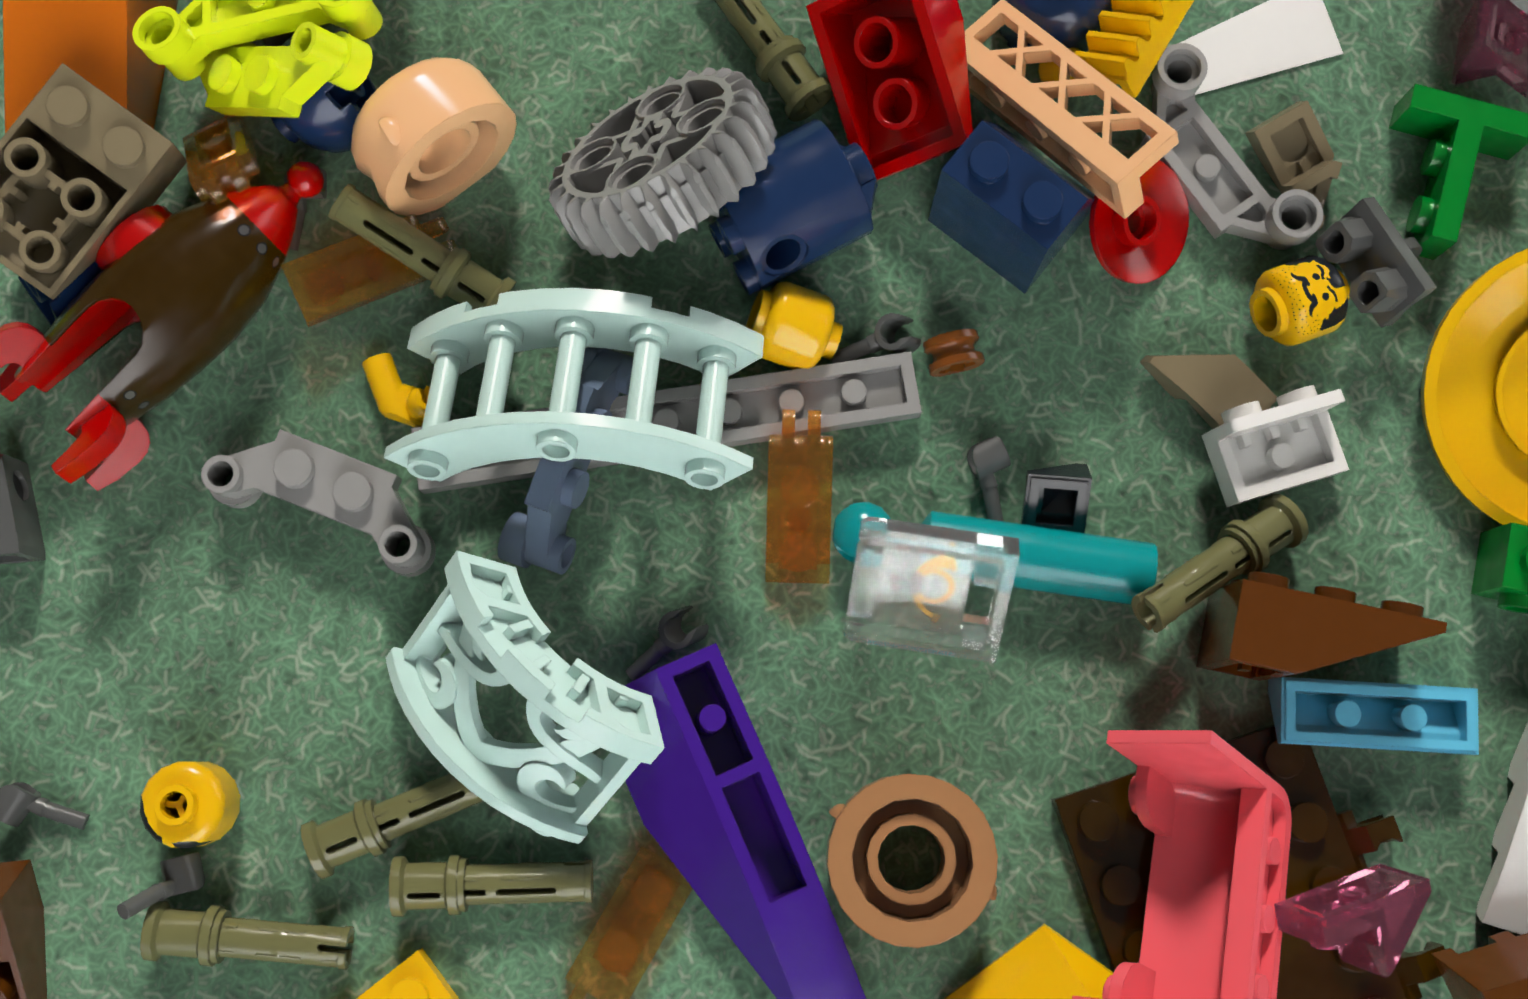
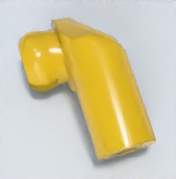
(392, 397)

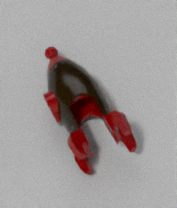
(192, 288)

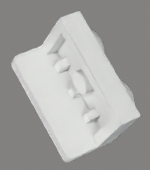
(1275, 447)

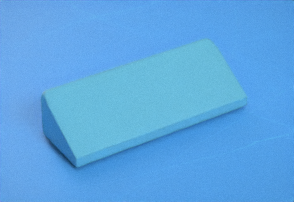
(1375, 715)

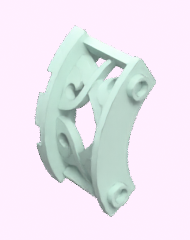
(501, 642)

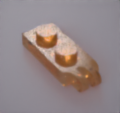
(221, 159)
(352, 274)
(799, 503)
(630, 929)

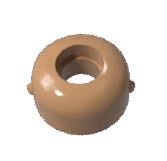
(964, 874)

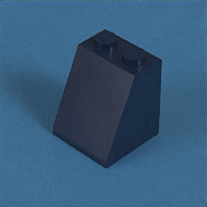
(1008, 204)

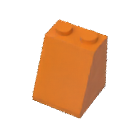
(89, 39)

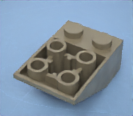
(72, 176)

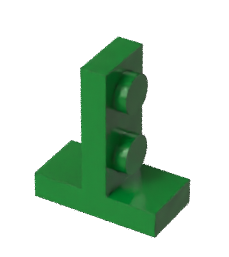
(1457, 132)

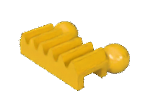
(1128, 41)

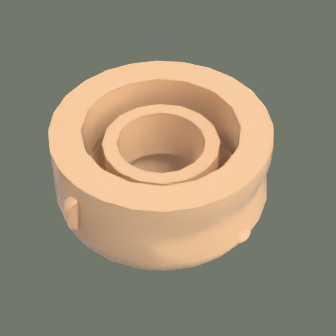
(431, 134)

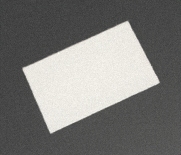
(1266, 42)

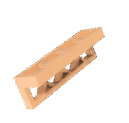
(1048, 124)

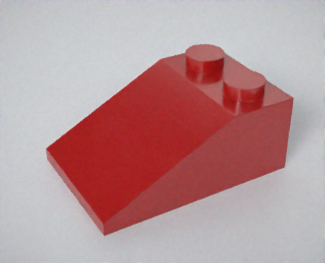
(896, 77)

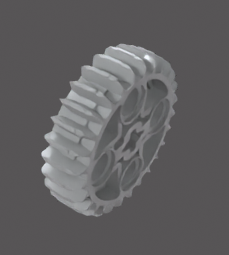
(663, 162)

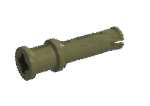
(779, 59)
(449, 271)
(1239, 550)
(374, 825)
(459, 884)
(218, 935)

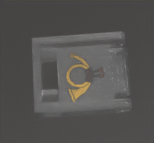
(915, 586)

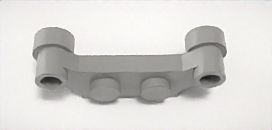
(1212, 173)
(328, 486)

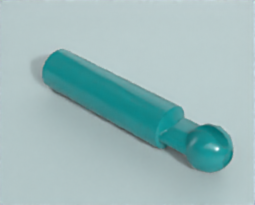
(1048, 558)

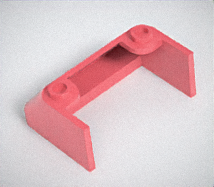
(1212, 869)

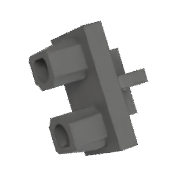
(1376, 261)

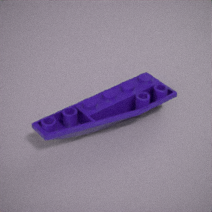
(732, 833)

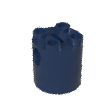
(799, 209)

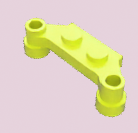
(209, 25)
(283, 78)

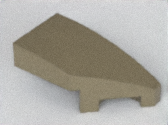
(1296, 151)
(1209, 382)

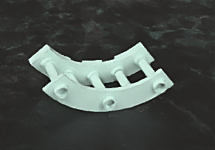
(573, 321)

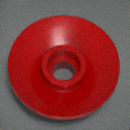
(1149, 238)

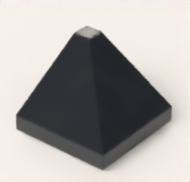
(1057, 497)

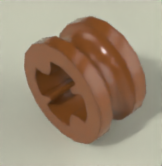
(953, 352)

